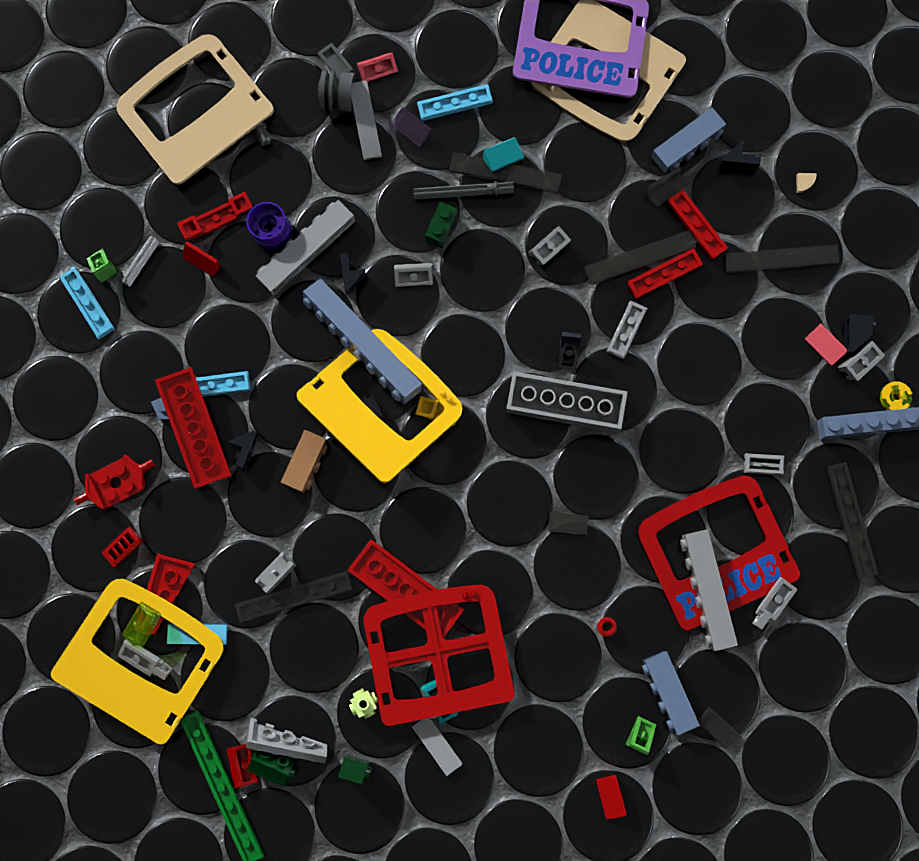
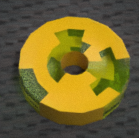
(900, 389)

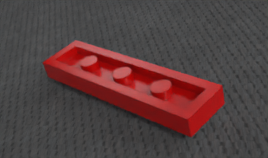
(697, 224)
(664, 273)

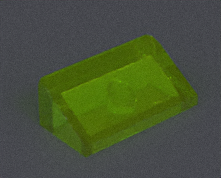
(141, 624)

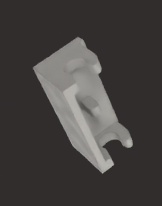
(549, 246)
(861, 361)
(275, 573)

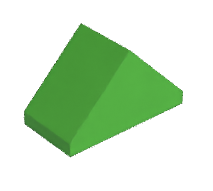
(101, 265)
(641, 735)

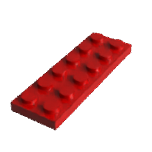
(193, 427)
(396, 580)

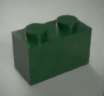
(441, 225)
(355, 769)

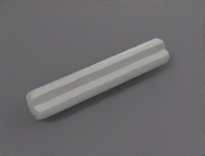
(140, 261)

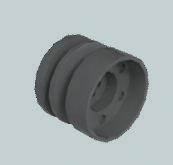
(336, 90)

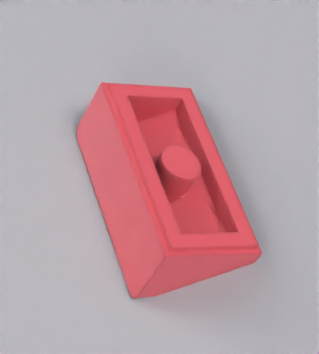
(377, 67)
(825, 344)

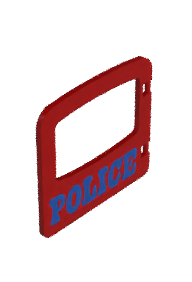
(743, 577)

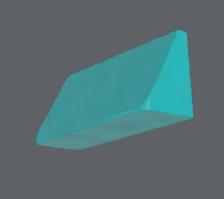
(502, 154)

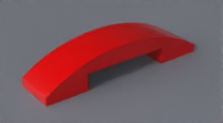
(216, 218)

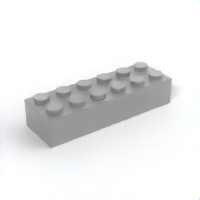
(566, 402)

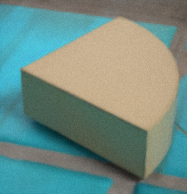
(805, 181)

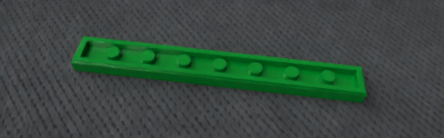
(221, 787)

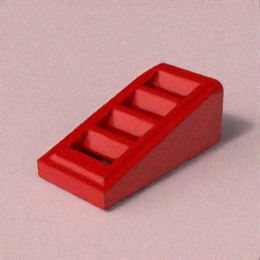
(126, 552)

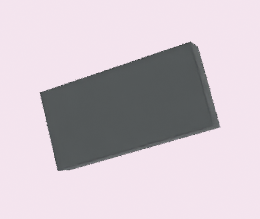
(334, 60)

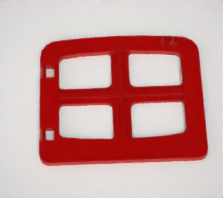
(437, 652)

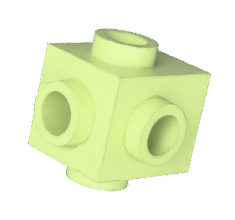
(371, 700)

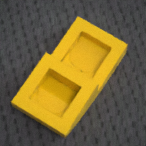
(429, 408)

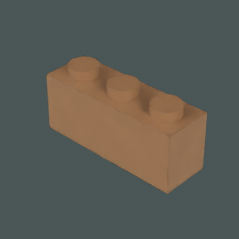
(305, 462)

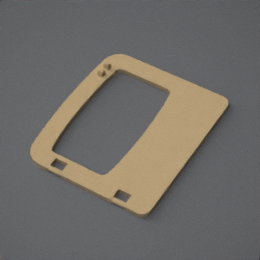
(607, 31)
(213, 131)

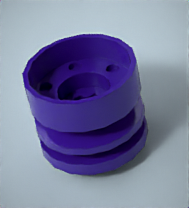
(260, 221)

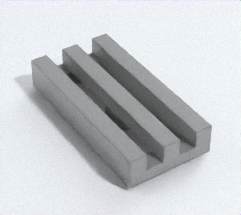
(747, 463)

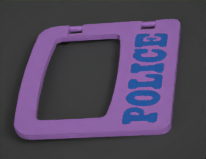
(579, 67)

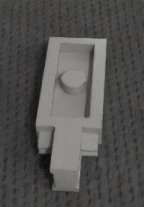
(774, 602)
(144, 660)

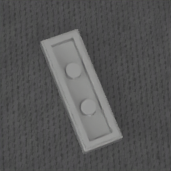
(626, 330)
(437, 745)

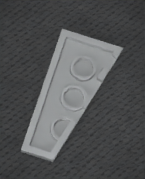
(284, 743)

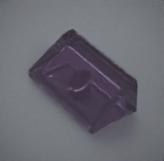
(411, 127)

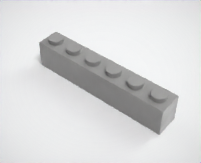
(305, 247)
(709, 590)

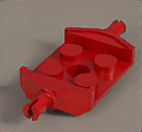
(99, 484)

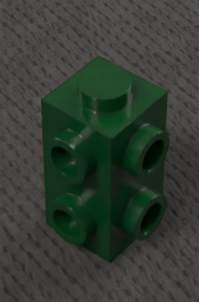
(272, 767)

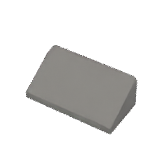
(413, 274)

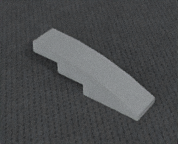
(365, 120)

